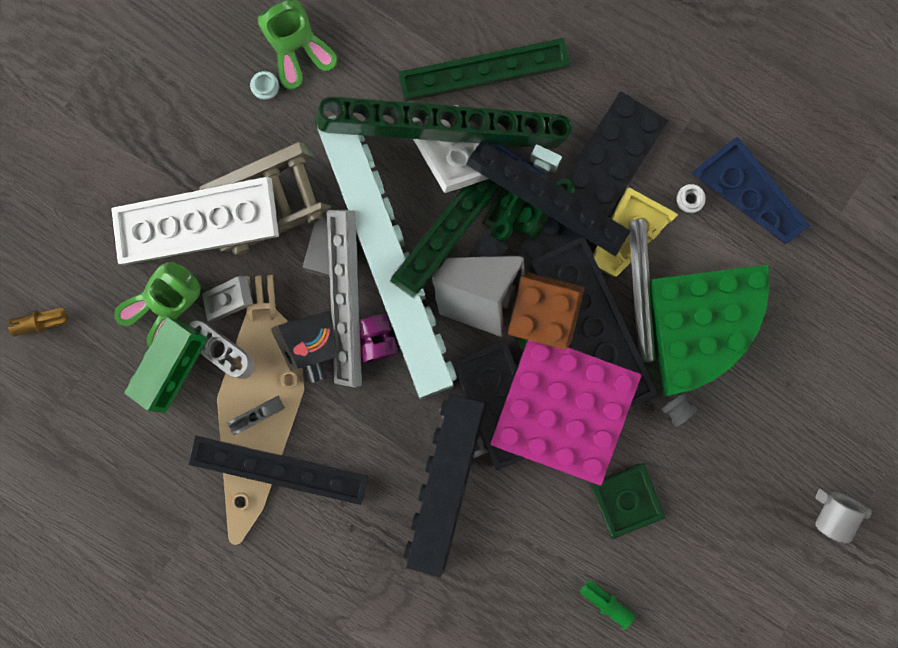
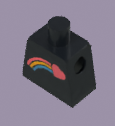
(307, 343)

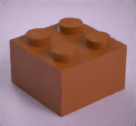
(546, 310)

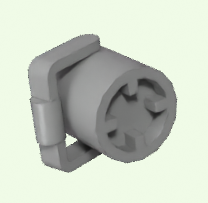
(840, 515)

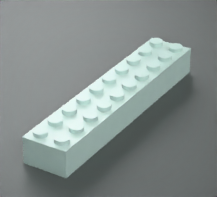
(384, 254)

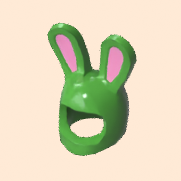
(287, 30)
(167, 294)

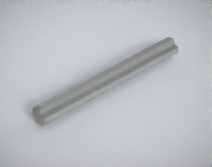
(642, 290)

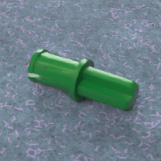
(607, 604)

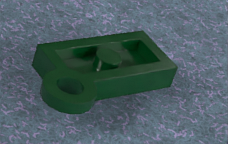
(503, 214)
(531, 220)

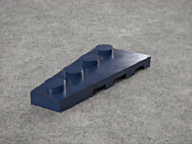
(749, 188)

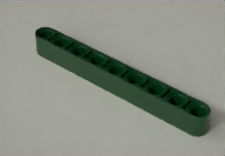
(433, 129)

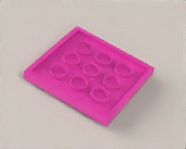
(565, 410)

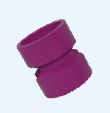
(373, 328)

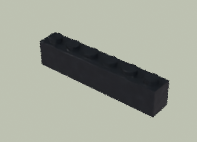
(446, 484)

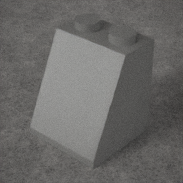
(479, 290)

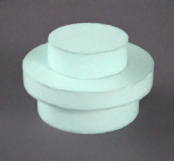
(264, 85)

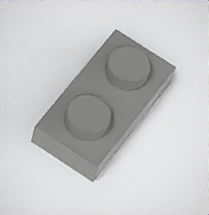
(227, 298)

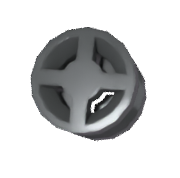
(679, 409)

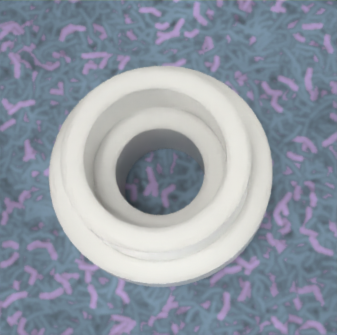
(696, 192)

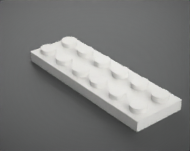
(195, 221)

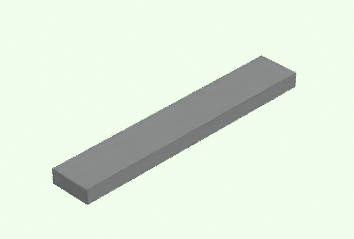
(344, 296)

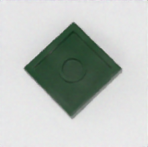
(627, 501)

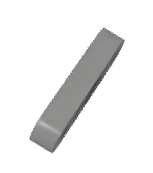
(231, 351)

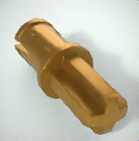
(37, 321)

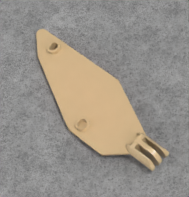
(238, 396)

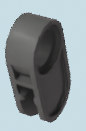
(255, 415)

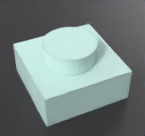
(545, 159)

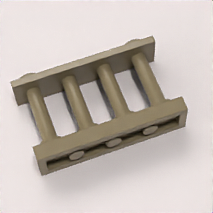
(271, 166)

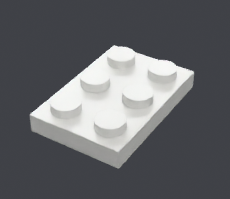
(449, 161)

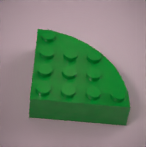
(705, 323)

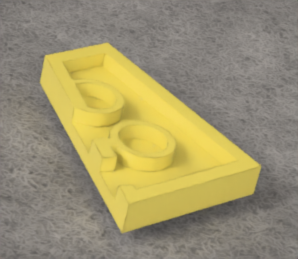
(631, 207)

